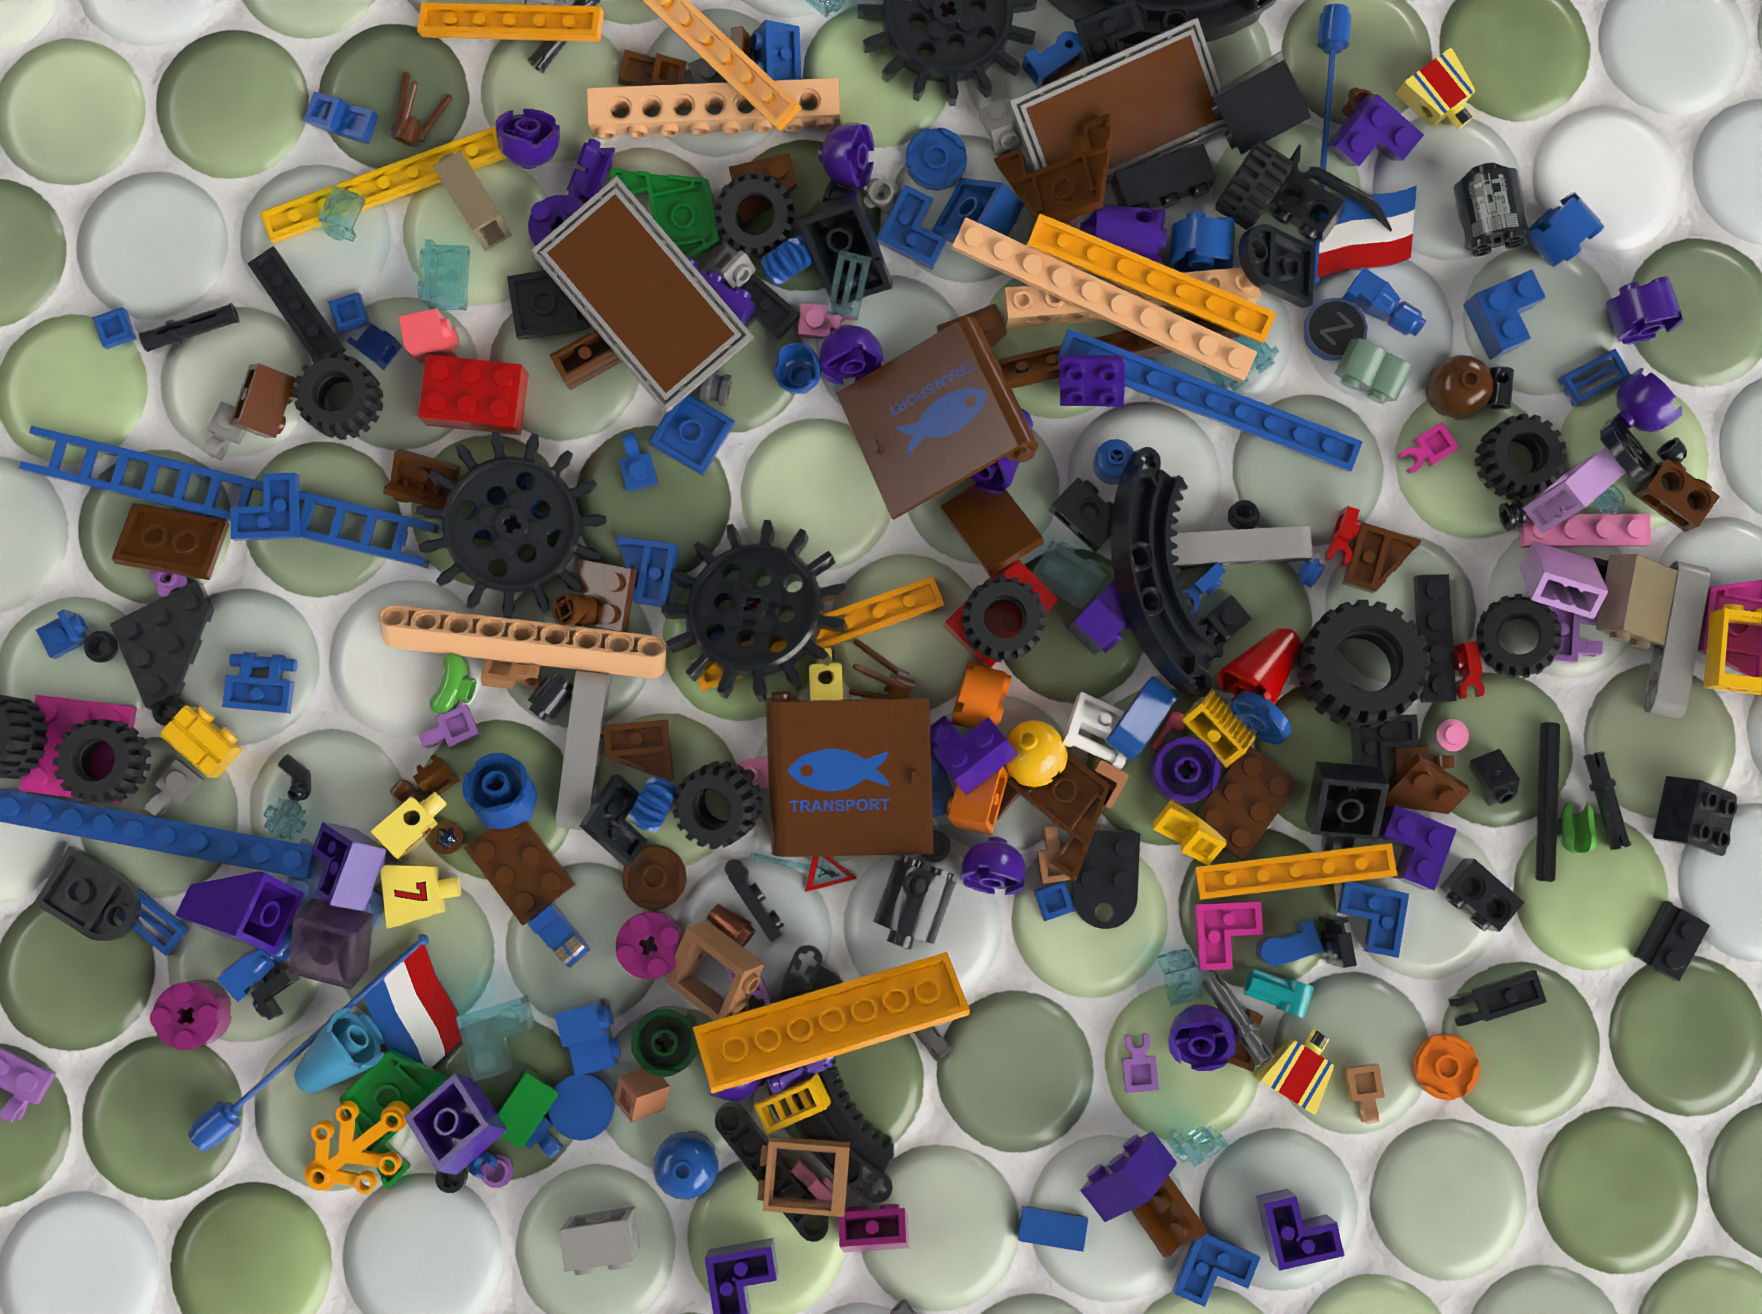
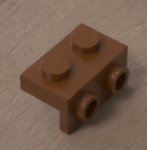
(412, 482)

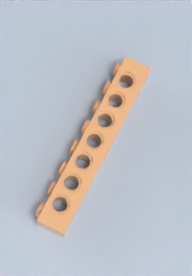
(668, 99)
(1032, 307)

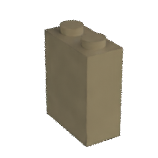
(472, 200)
(1637, 601)

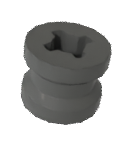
(716, 389)

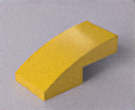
(1189, 830)

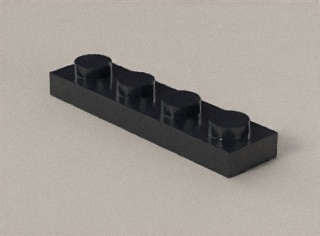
(295, 304)
(1435, 623)

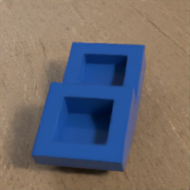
(340, 118)

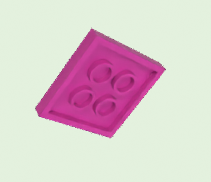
(60, 716)

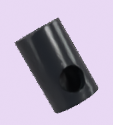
(1502, 388)

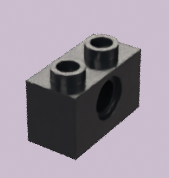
(1068, 511)

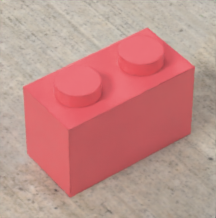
(428, 334)

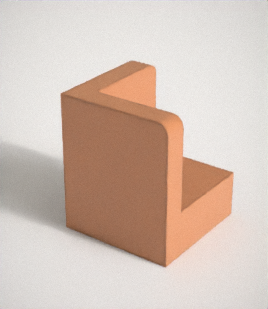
(1112, 776)
(641, 1094)

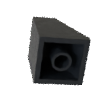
(1260, 104)

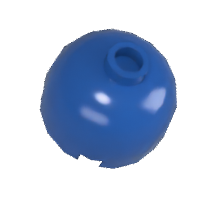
(685, 1165)

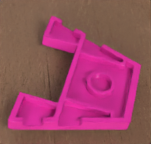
(1743, 641)

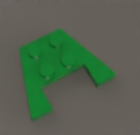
(679, 206)
(390, 1080)

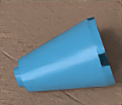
(340, 1051)

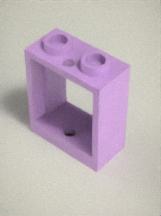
(1574, 490)

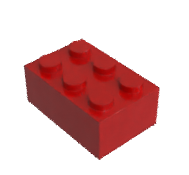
(473, 394)
(1001, 617)

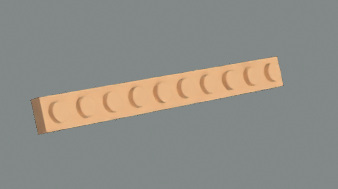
(1104, 300)

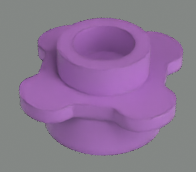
(166, 587)

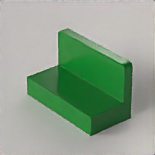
(525, 1106)

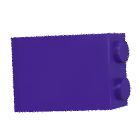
(243, 908)

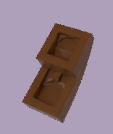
(648, 71)

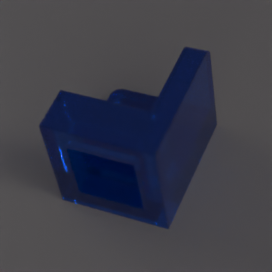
(376, 346)

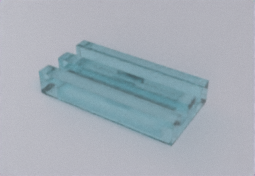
(843, 309)

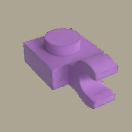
(453, 727)

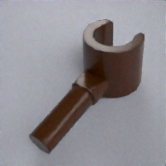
(403, 789)

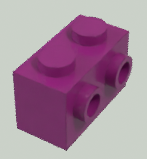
(873, 1229)

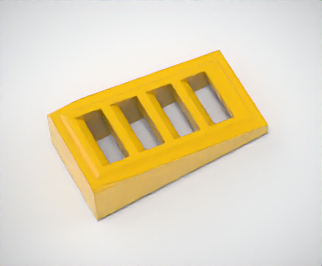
(817, 1092)

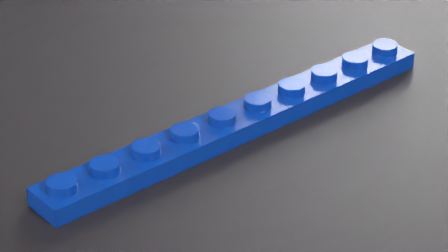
(1223, 405)
(156, 834)

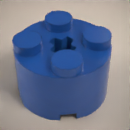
(1562, 229)
(1202, 243)
(500, 791)

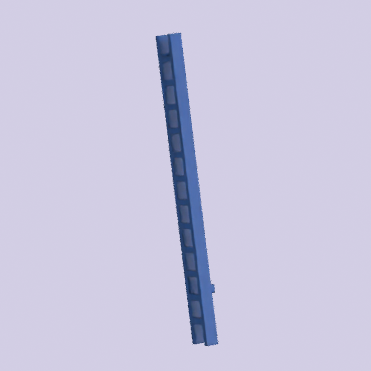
(217, 478)

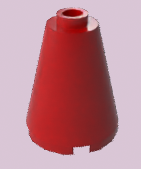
(1263, 666)

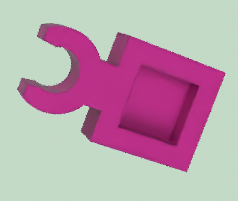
(1431, 447)

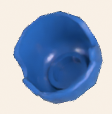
(797, 368)

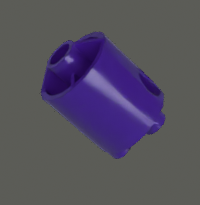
(1129, 228)

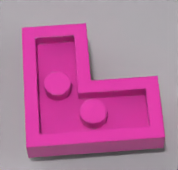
(1216, 925)

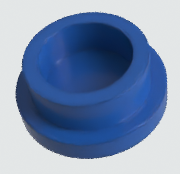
(1310, 572)

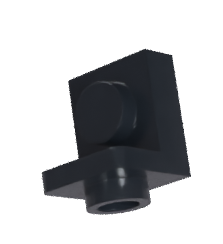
(1226, 619)

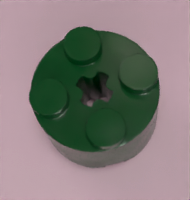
(651, 1052)

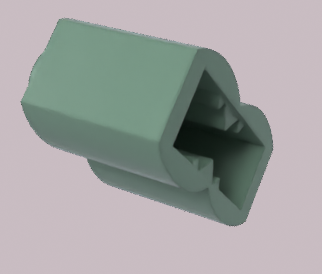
(1373, 370)

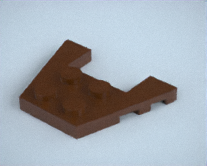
(1068, 186)
(1072, 802)

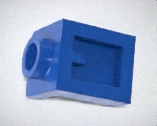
(63, 633)

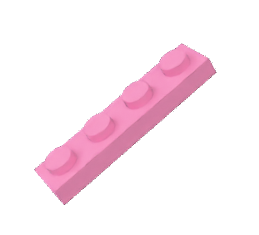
(1592, 531)

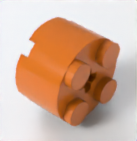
(980, 696)

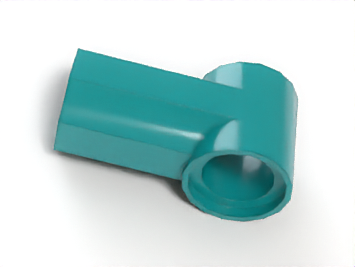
(1286, 993)

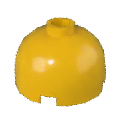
(1039, 753)

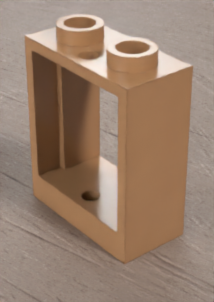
(689, 957)
(798, 1205)

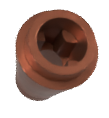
(732, 924)

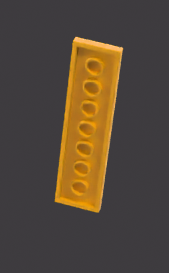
(829, 1022)

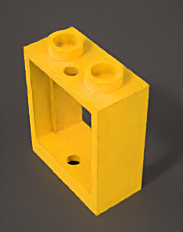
(1716, 650)

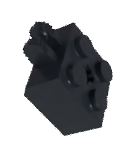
(1346, 803)

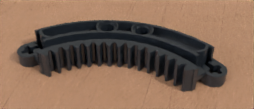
(1215, 17)
(1143, 530)
(838, 1120)

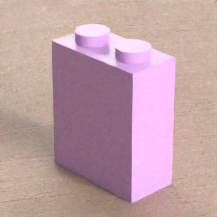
(1563, 580)

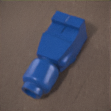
(1381, 301)
(253, 967)

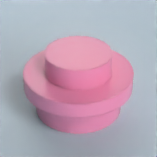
(1452, 735)

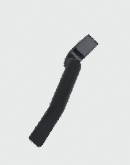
(1342, 187)

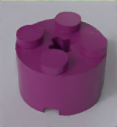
(632, 952)
(173, 1015)

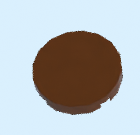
(655, 878)

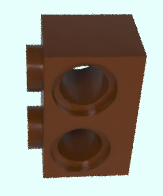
(1673, 502)

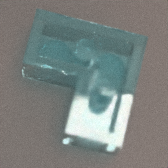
(485, 1033)

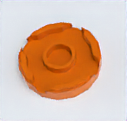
(1446, 1066)

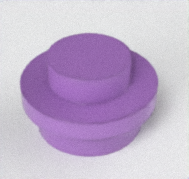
(499, 1175)

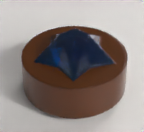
(447, 837)

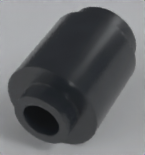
(550, 696)

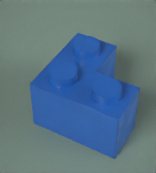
(1497, 313)
(589, 1036)

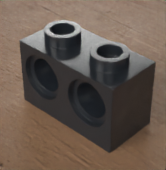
(1312, 200)
(1484, 889)

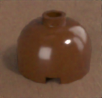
(1459, 387)

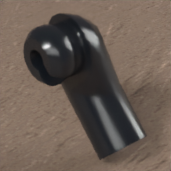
(300, 778)

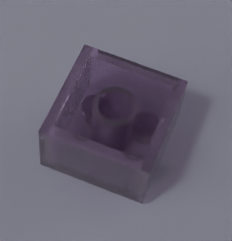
(330, 943)

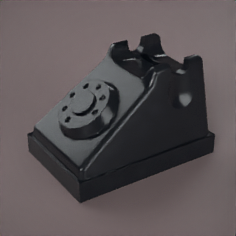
(847, 227)

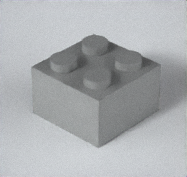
(599, 1240)

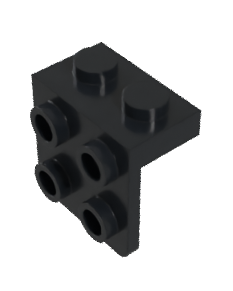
(1695, 815)

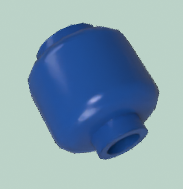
(1110, 470)

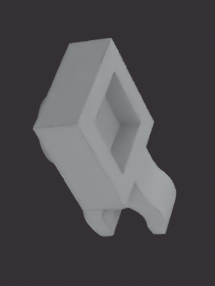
(223, 432)
(177, 785)

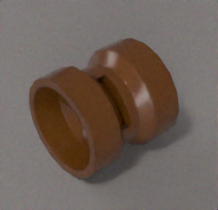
(575, 609)

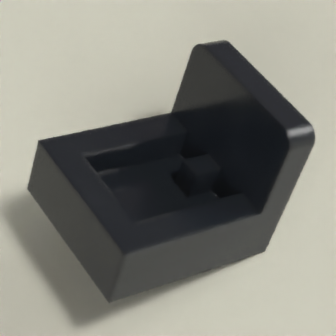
(1496, 777)
(274, 984)

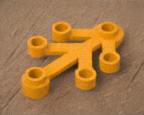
(352, 1150)

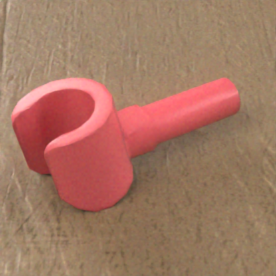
(1172, 721)

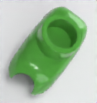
(454, 686)
(1578, 829)

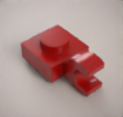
(1345, 529)
(1469, 665)

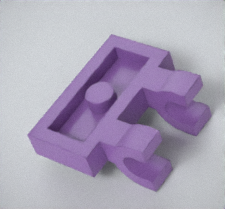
(1570, 642)
(23, 1079)

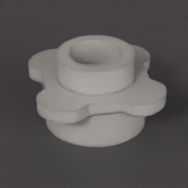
(881, 186)

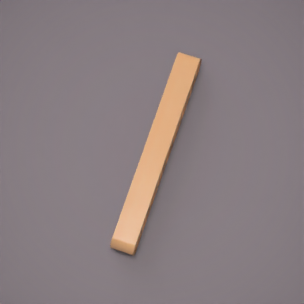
(523, 641)

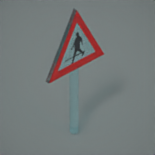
(822, 871)

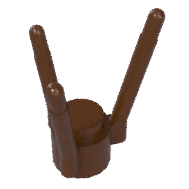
(406, 127)
(896, 685)

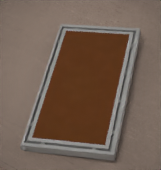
(1151, 90)
(641, 294)

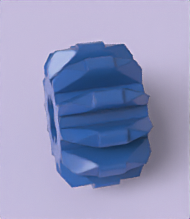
(787, 260)
(653, 804)

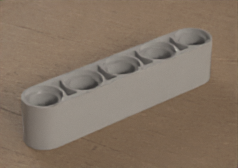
(1243, 547)
(1674, 663)
(583, 748)

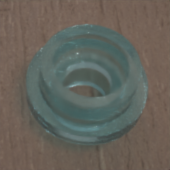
(1610, 500)

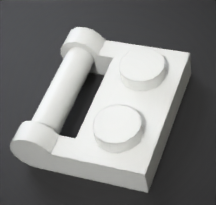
(1098, 719)

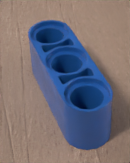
(1141, 718)

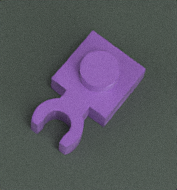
(1139, 1070)

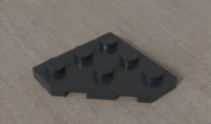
(164, 641)

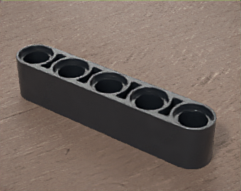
(786, 1181)

